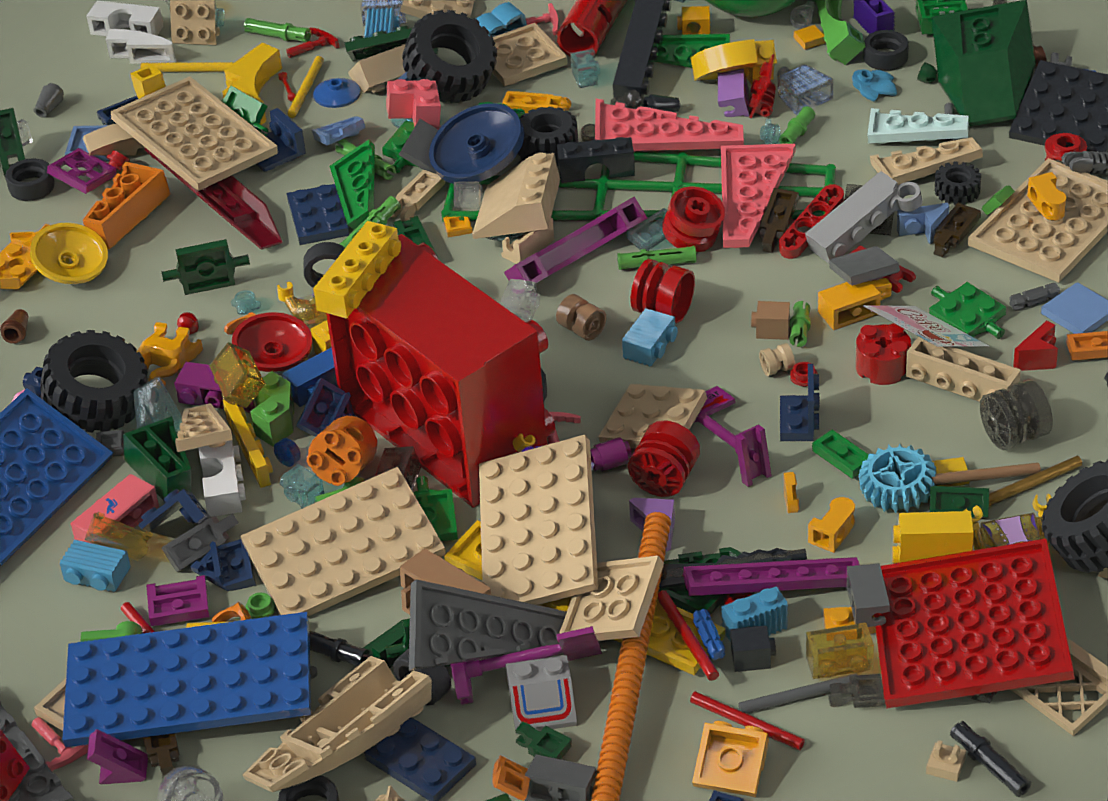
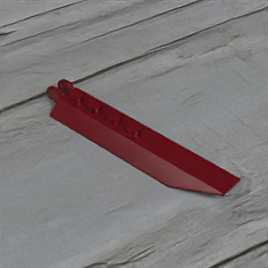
(238, 207)

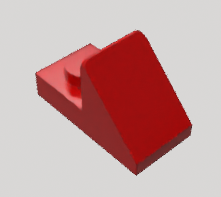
(1037, 350)

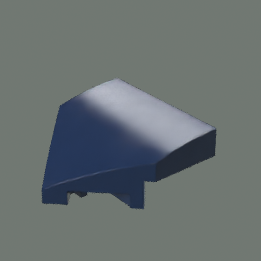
(324, 407)
(227, 566)

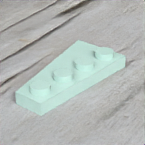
(919, 126)

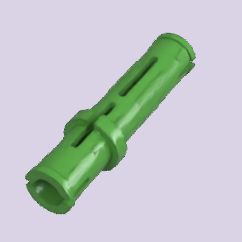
(284, 31)
(380, 166)
(377, 215)
(667, 256)

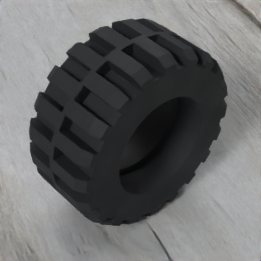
(459, 35)
(99, 356)
(1079, 519)

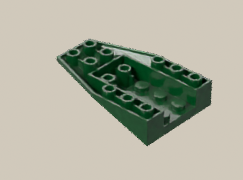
(985, 60)

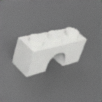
(115, 15)
(221, 479)

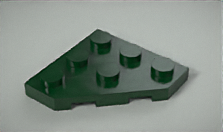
(698, 602)

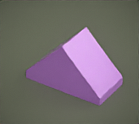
(641, 507)

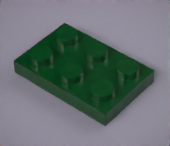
(381, 41)

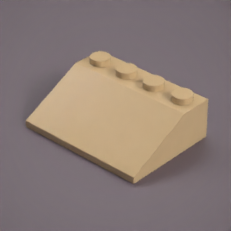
(519, 198)

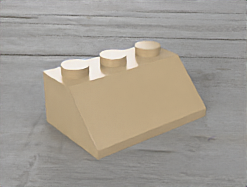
(378, 69)

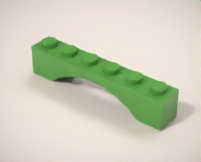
(841, 38)

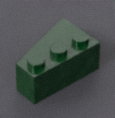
(155, 458)

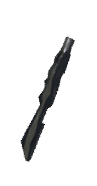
(673, 573)

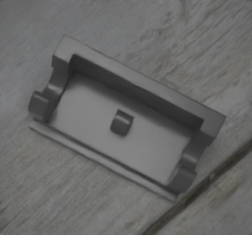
(867, 594)
(559, 780)

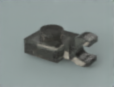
(861, 689)

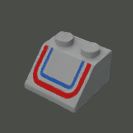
(542, 693)

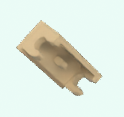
(527, 244)

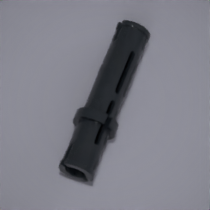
(337, 649)
(980, 749)

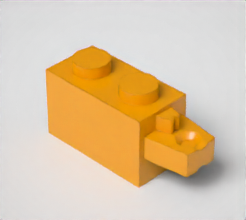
(844, 303)

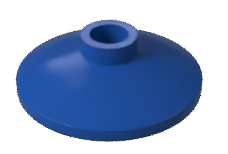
(336, 92)

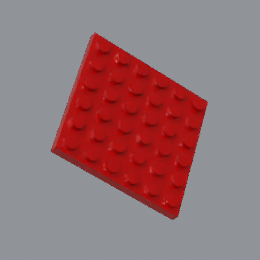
(971, 625)

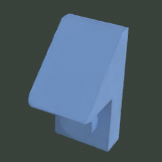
(922, 220)

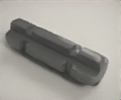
(1034, 296)

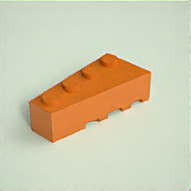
(127, 202)

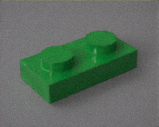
(840, 453)

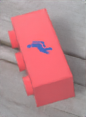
(122, 503)

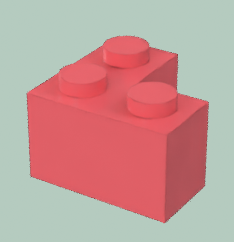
(414, 101)

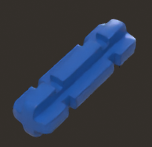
(709, 634)

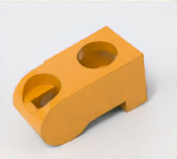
(1046, 196)
(834, 526)

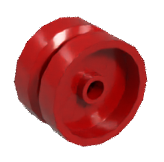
(693, 218)

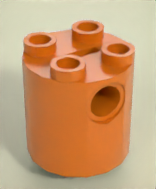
(342, 450)

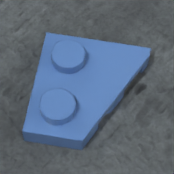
(339, 130)

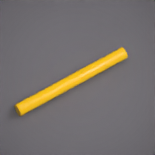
(190, 66)
(305, 87)

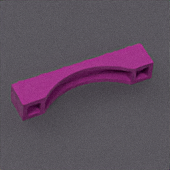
(578, 243)

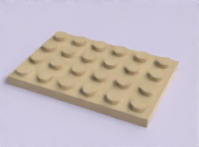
(194, 133)
(1041, 245)
(539, 523)
(341, 544)

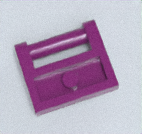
(177, 601)

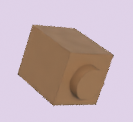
(771, 320)

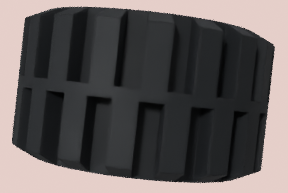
(546, 129)

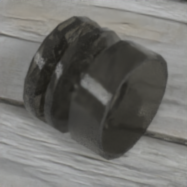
(1016, 414)

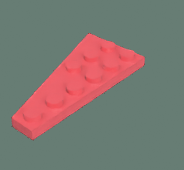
(662, 129)
(747, 185)

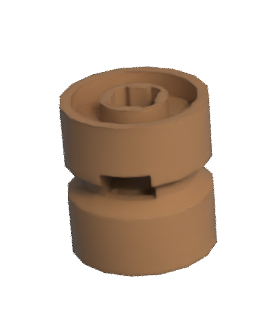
(581, 317)

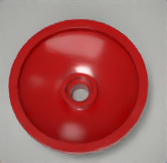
(274, 340)

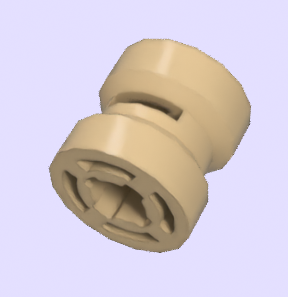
(776, 359)

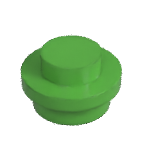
(260, 605)

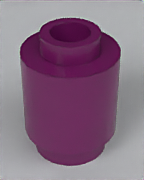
(610, 454)

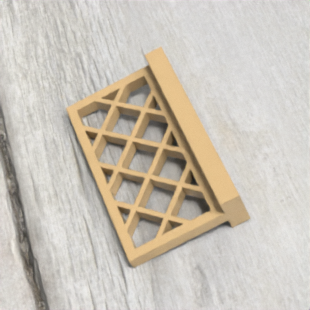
(1088, 670)

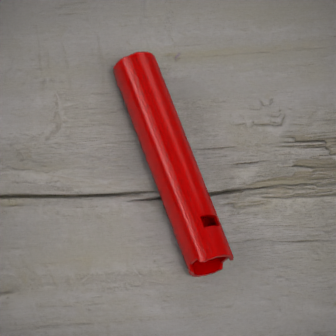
(593, 19)

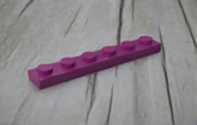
(766, 575)

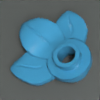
(873, 83)

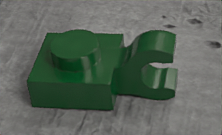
(544, 742)

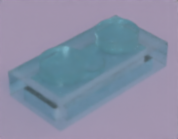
(649, 232)

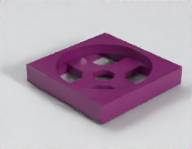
(82, 159)

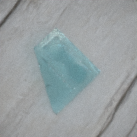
(155, 404)

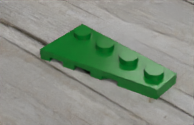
(680, 48)
(355, 183)

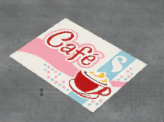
(926, 326)

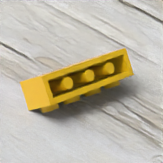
(357, 269)

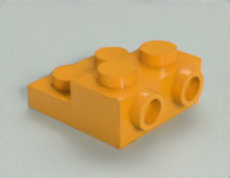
(730, 758)

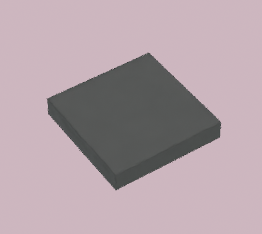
(418, 145)
(864, 265)

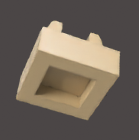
(946, 761)

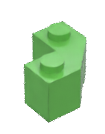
(273, 410)

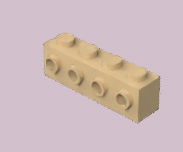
(958, 370)

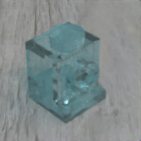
(585, 68)
(301, 486)

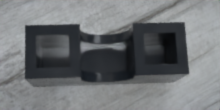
(578, 156)

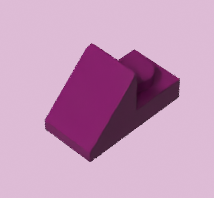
(117, 759)

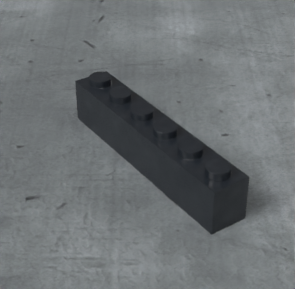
(641, 47)

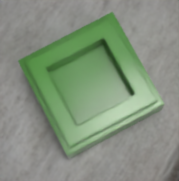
(997, 199)

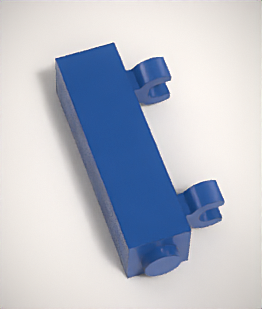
(305, 375)

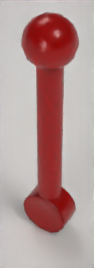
(283, 77)

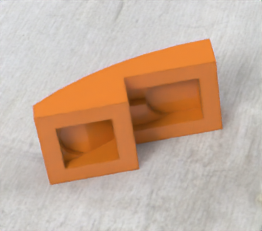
(510, 778)

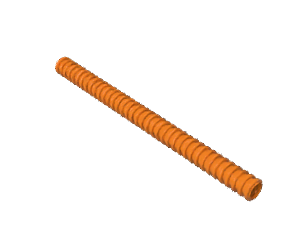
(629, 678)

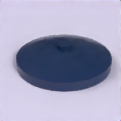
(476, 143)

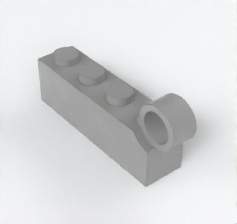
(861, 215)

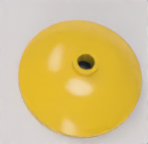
(68, 253)

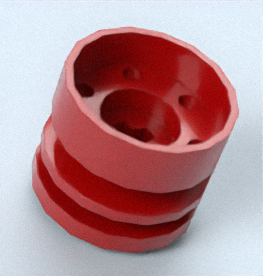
(663, 289)
(664, 458)

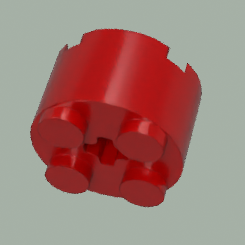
(882, 353)

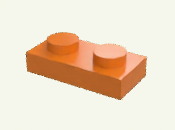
(1088, 345)

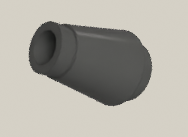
(49, 98)

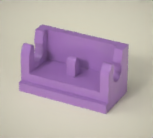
(734, 92)

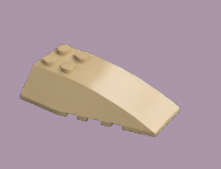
(348, 722)

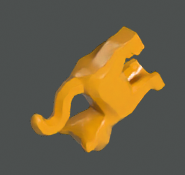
(168, 353)

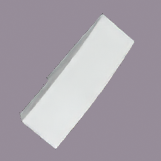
(139, 47)

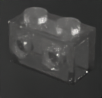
(521, 298)

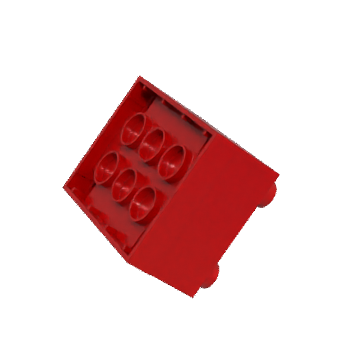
(441, 369)

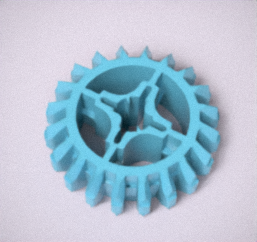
(897, 478)

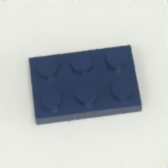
(317, 214)
(421, 759)

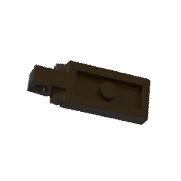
(777, 217)
(955, 228)
(162, 751)

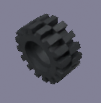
(957, 183)

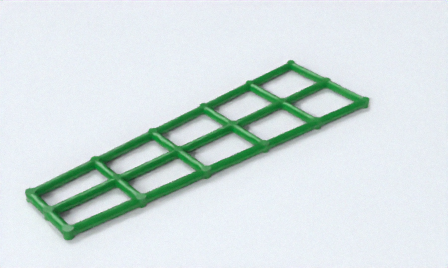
(680, 159)

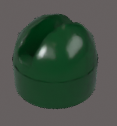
(927, 73)

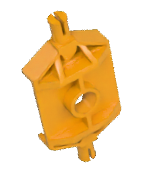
(16, 262)

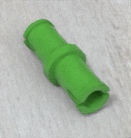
(797, 126)
(800, 323)

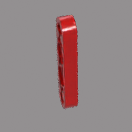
(807, 219)

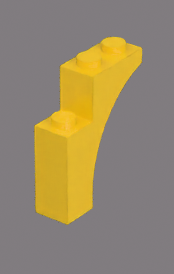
(253, 71)

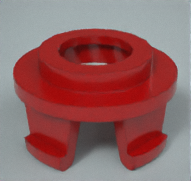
(1056, 148)

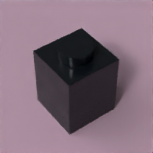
(751, 648)

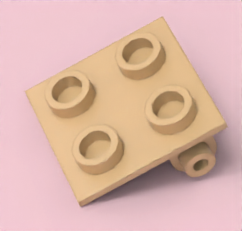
(193, 22)

